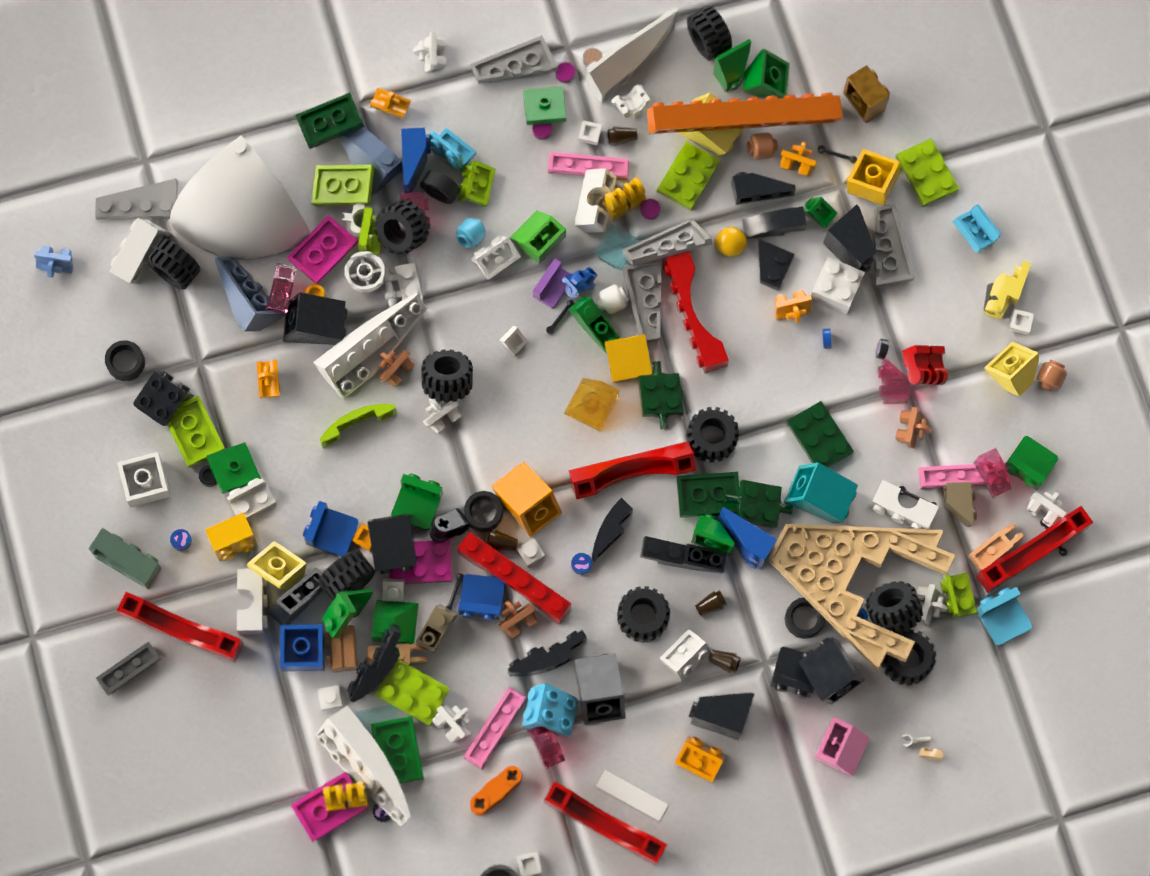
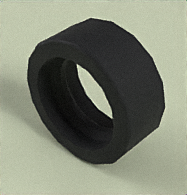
(440, 187)
(117, 347)
(483, 495)
(793, 629)

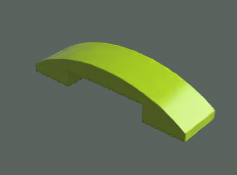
(381, 411)

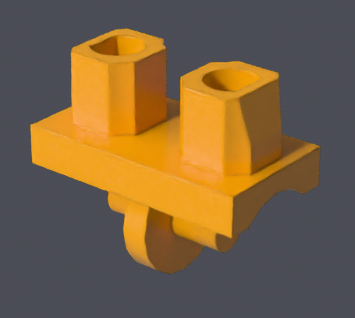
(390, 103)
(806, 163)
(793, 308)
(268, 379)

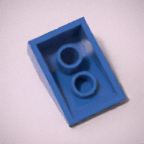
(414, 155)
(748, 539)

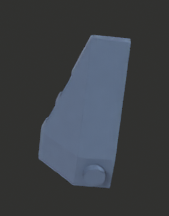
(367, 149)
(245, 296)

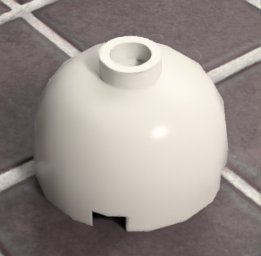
(365, 272)

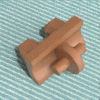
(401, 360)
(914, 428)
(525, 613)

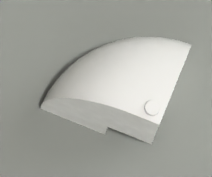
(238, 207)

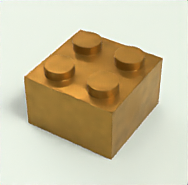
(866, 93)

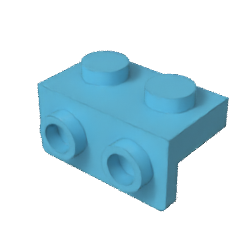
(977, 228)

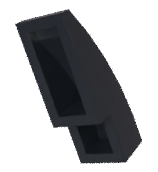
(774, 223)
(611, 527)

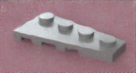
(519, 61)
(144, 202)
(672, 241)
(891, 254)
(644, 293)

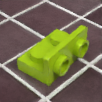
(476, 183)
(368, 239)
(958, 595)

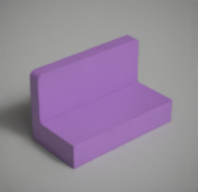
(551, 287)

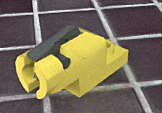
(1005, 291)

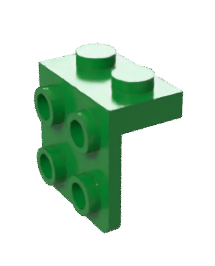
(1031, 462)
(418, 499)
(344, 608)

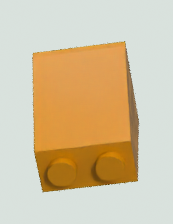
(527, 499)

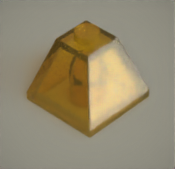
(592, 403)

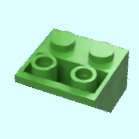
(539, 236)

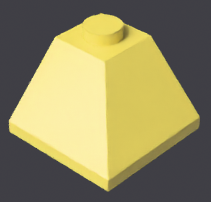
(1014, 368)
(278, 566)

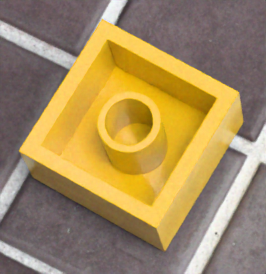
(873, 177)
(231, 537)

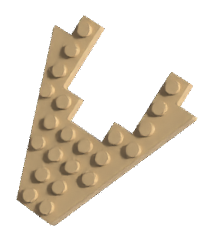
(823, 561)

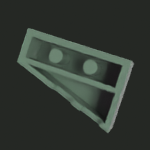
(124, 558)

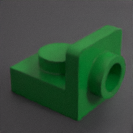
(820, 211)

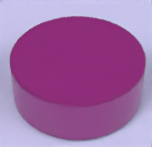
(565, 72)
(542, 131)
(650, 209)

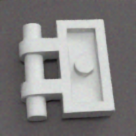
(408, 283)

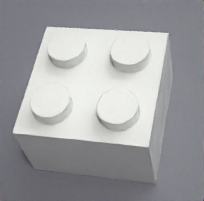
(837, 285)
(144, 479)

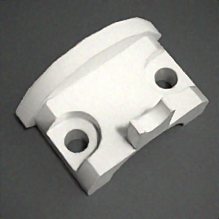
(633, 102)
(352, 218)

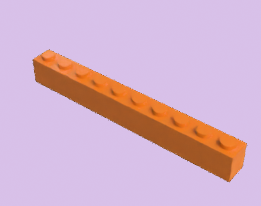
(744, 114)

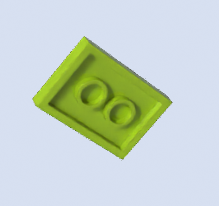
(927, 172)
(688, 175)
(342, 185)
(194, 432)
(413, 692)

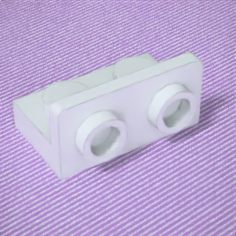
(496, 256)
(251, 499)
(685, 654)

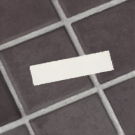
(632, 795)

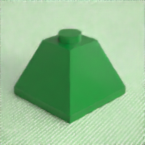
(731, 66)
(767, 76)
(712, 535)
(399, 613)

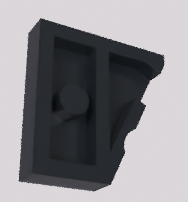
(773, 264)

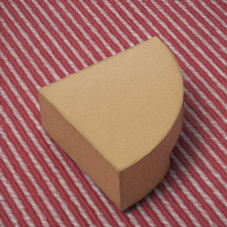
(935, 755)

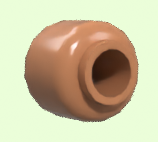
(762, 146)
(1052, 375)

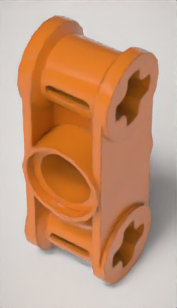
(496, 790)

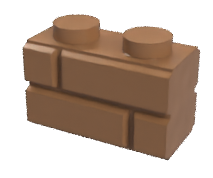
(342, 651)

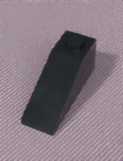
(756, 188)
(297, 598)

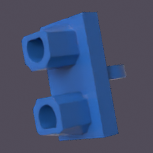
(579, 282)

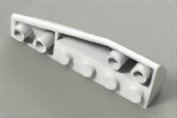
(628, 58)
(357, 355)
(364, 762)

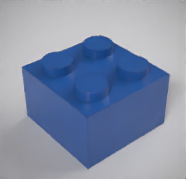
(302, 647)

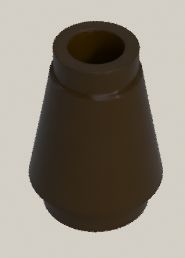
(621, 135)
(501, 541)
(711, 603)
(726, 660)

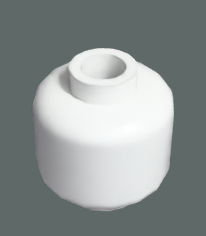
(612, 299)

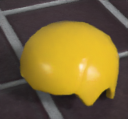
(730, 241)

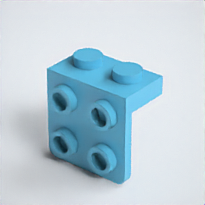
(452, 148)
(1004, 616)
(550, 709)

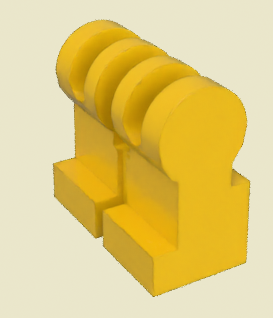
(619, 201)
(336, 797)

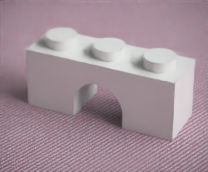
(596, 185)
(887, 503)
(252, 619)

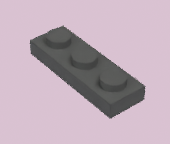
(128, 668)

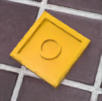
(628, 357)

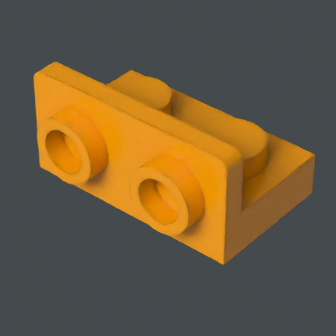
(700, 758)

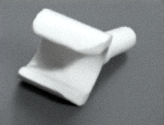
(914, 740)

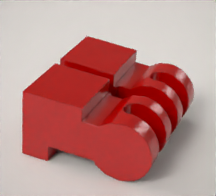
(925, 364)

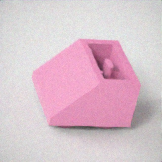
(842, 747)

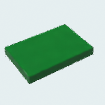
(400, 747)

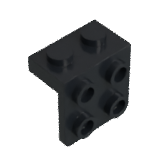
(162, 397)
(789, 674)

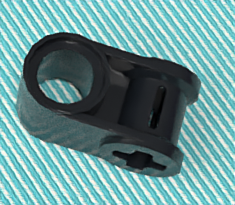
(449, 526)

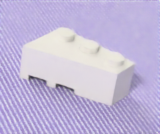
(131, 261)

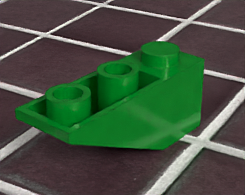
(593, 321)

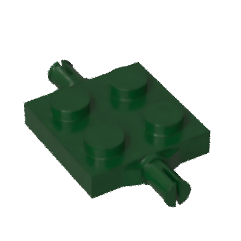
(660, 395)
(759, 503)

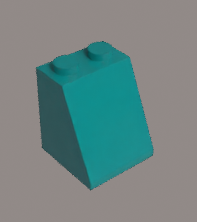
(821, 492)

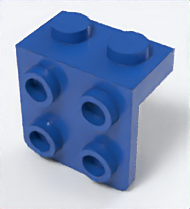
(330, 530)
(481, 597)

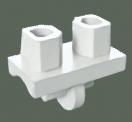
(428, 50)
(434, 420)
(1047, 504)
(930, 606)
(455, 720)

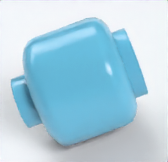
(470, 233)

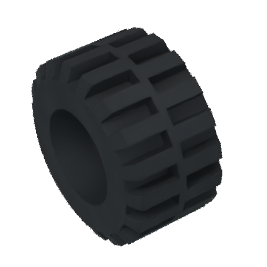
(709, 33)
(393, 236)
(172, 263)
(447, 375)
(717, 419)
(346, 574)
(647, 597)
(895, 607)
(919, 673)

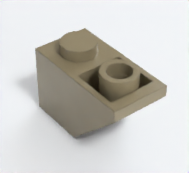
(959, 501)
(436, 627)

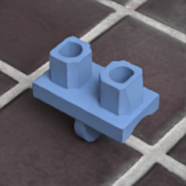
(54, 263)

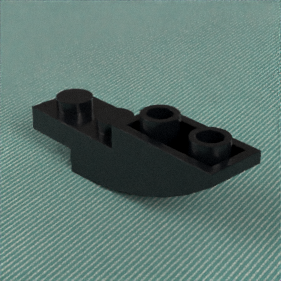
(683, 556)
(540, 661)
(373, 672)

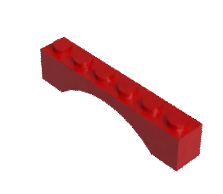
(709, 349)
(666, 460)
(1034, 550)
(505, 570)
(195, 634)
(606, 825)

